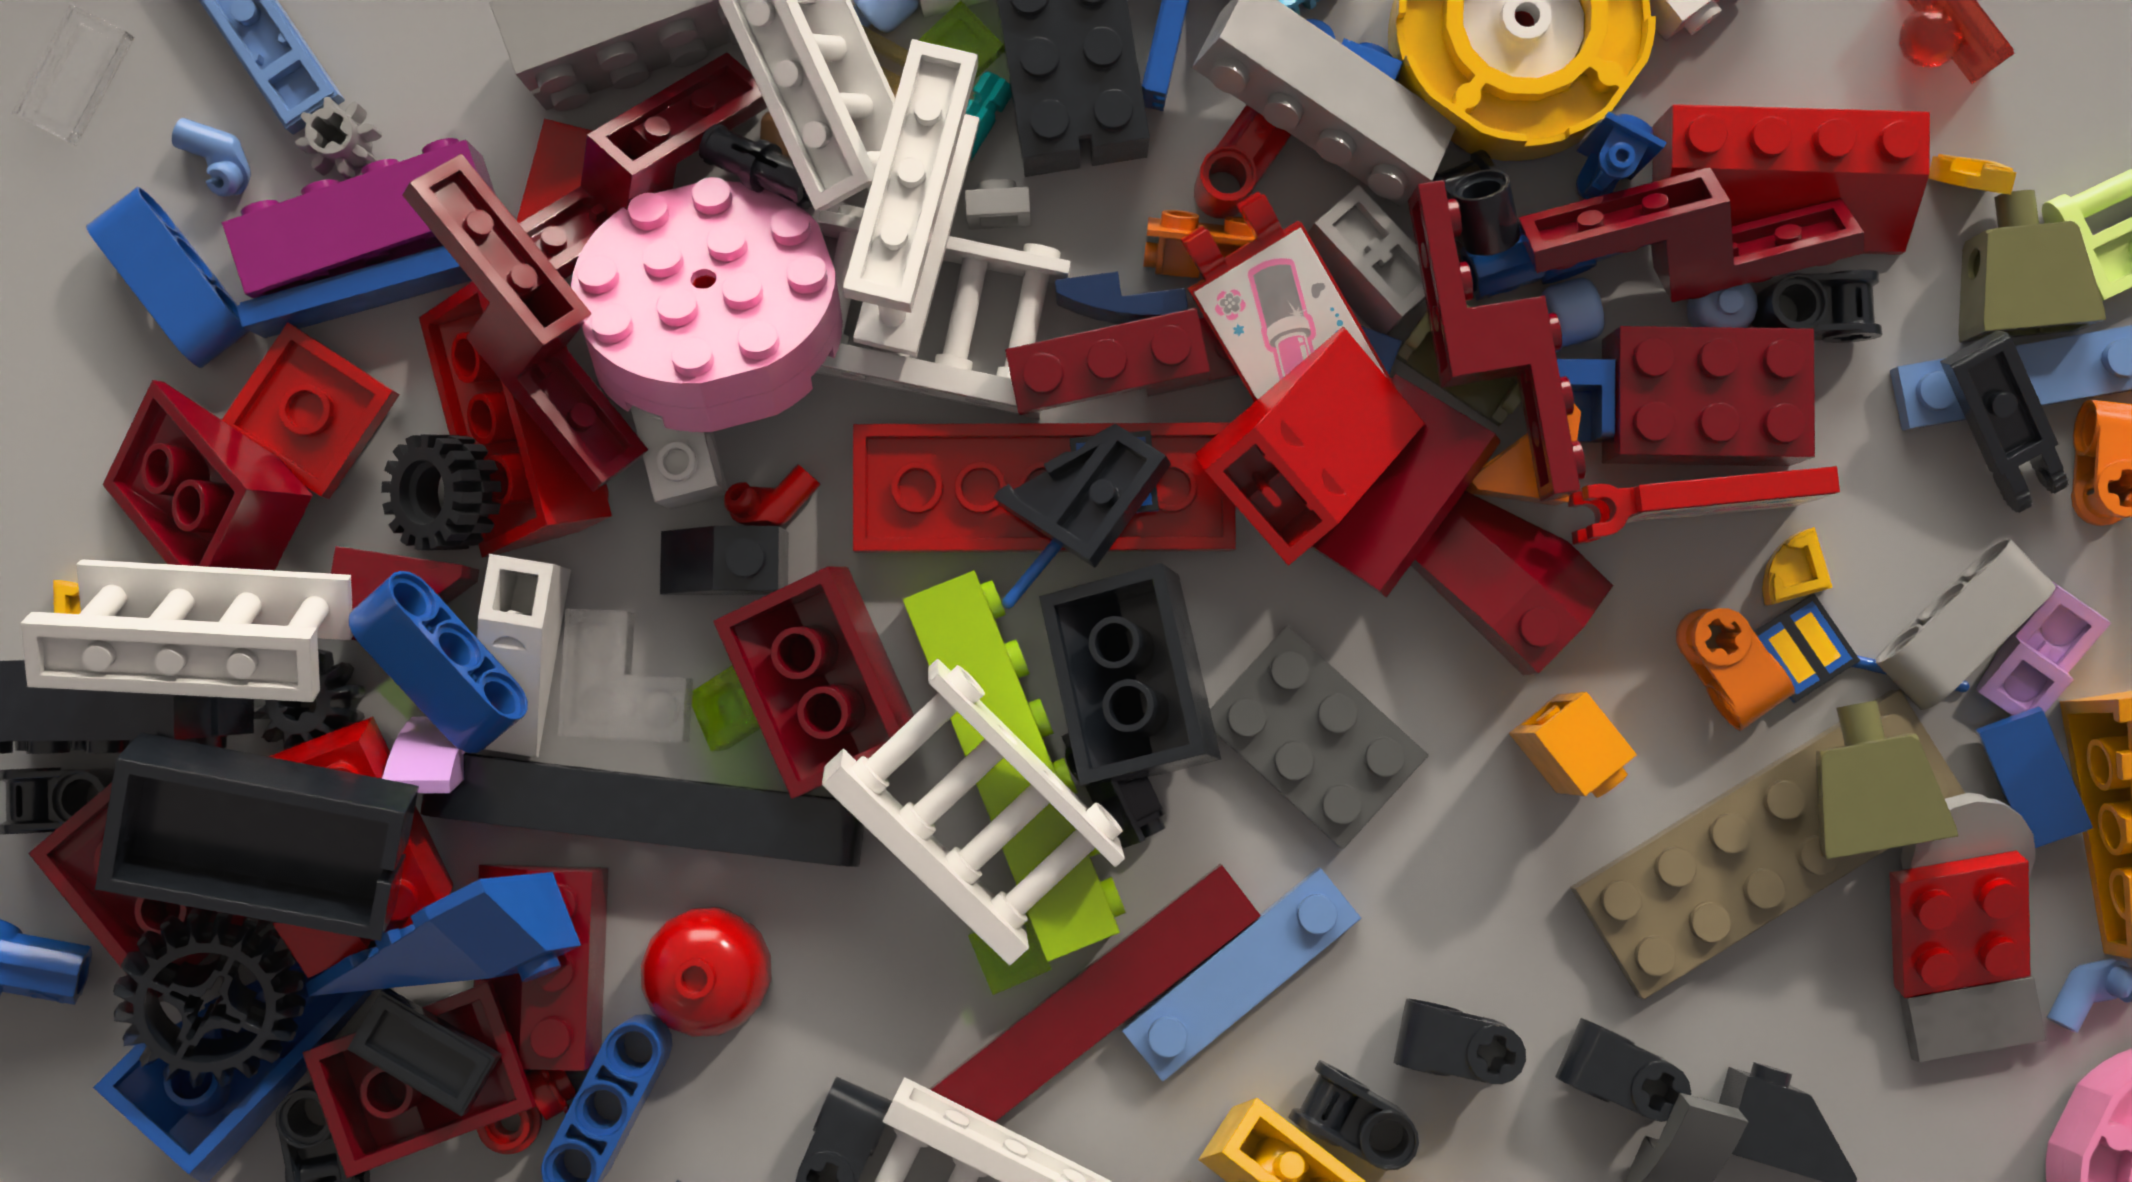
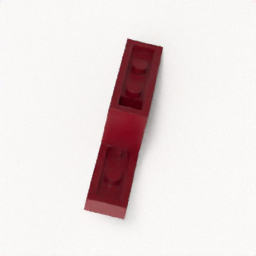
(641, 154)
(1691, 235)
(527, 320)
(1496, 342)
(1149, 353)

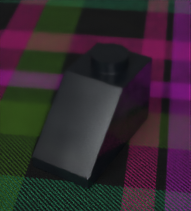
(724, 560)
(1783, 1125)

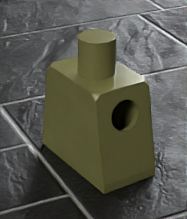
(2026, 276)
(1876, 789)

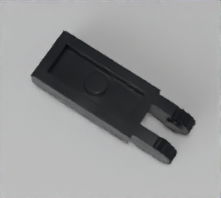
(2005, 416)

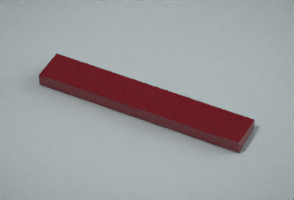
(1100, 997)

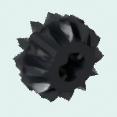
(298, 726)

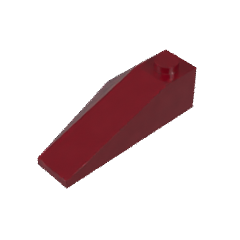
(1512, 581)

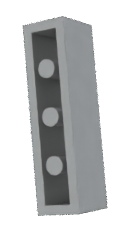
(1325, 96)

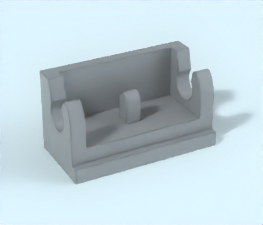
(1369, 260)

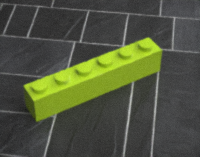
(960, 629)

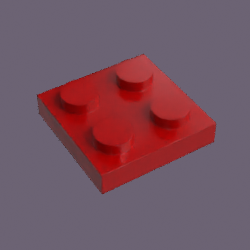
(310, 409)
(1960, 923)

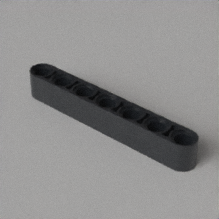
(651, 810)

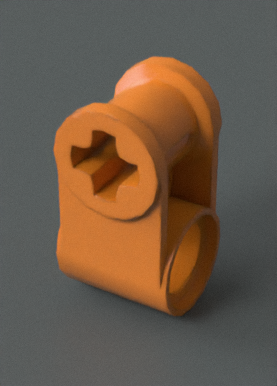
(2103, 462)
(1739, 674)

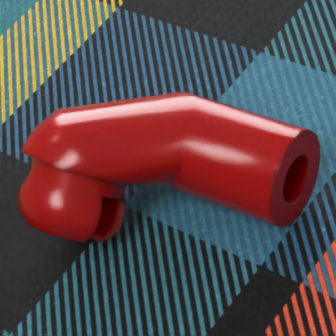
(770, 505)

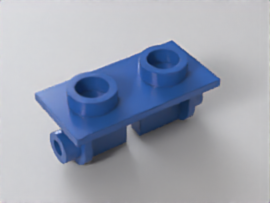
(1615, 151)

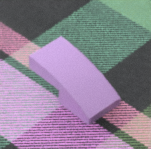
(2039, 655)
(425, 758)

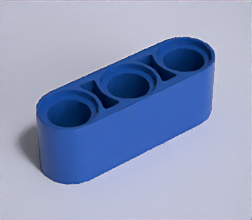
(168, 276)
(438, 662)
(624, 1077)

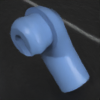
(222, 154)
(2088, 985)

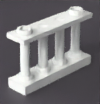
(818, 88)
(913, 198)
(951, 373)
(190, 631)
(956, 873)
(972, 1141)

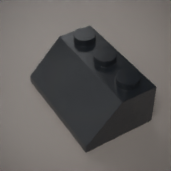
(1129, 676)

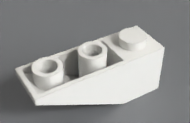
(522, 629)

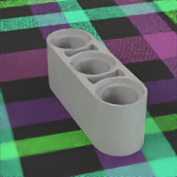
(1965, 624)

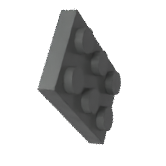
(1315, 737)

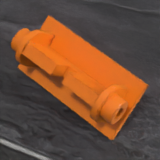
(1170, 255)

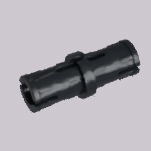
(756, 163)

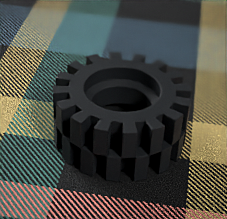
(416, 497)

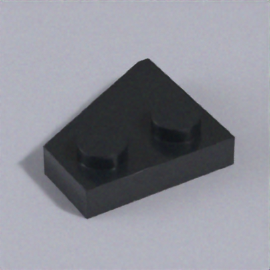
(1089, 492)

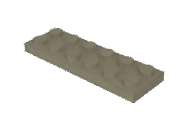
(1730, 863)

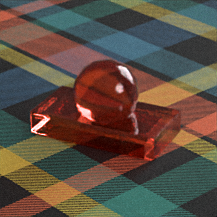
(1955, 32)

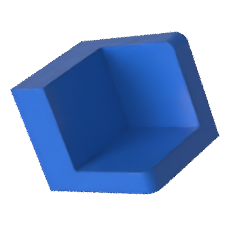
(1593, 395)

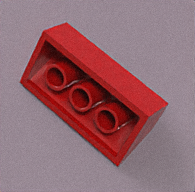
(1805, 157)
(539, 487)

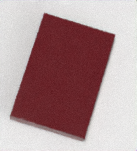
(1412, 494)

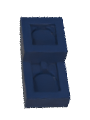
(1101, 299)

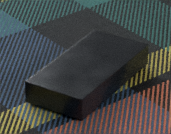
(424, 1051)

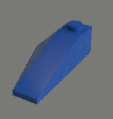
(469, 935)
(212, 1123)

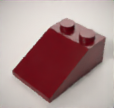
(203, 487)
(117, 920)
(384, 1119)

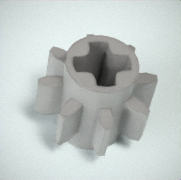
(325, 125)

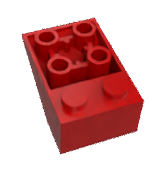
(1311, 445)

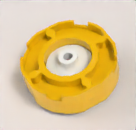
(1520, 71)

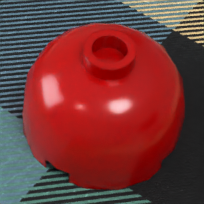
(705, 972)

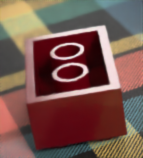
(1711, 396)

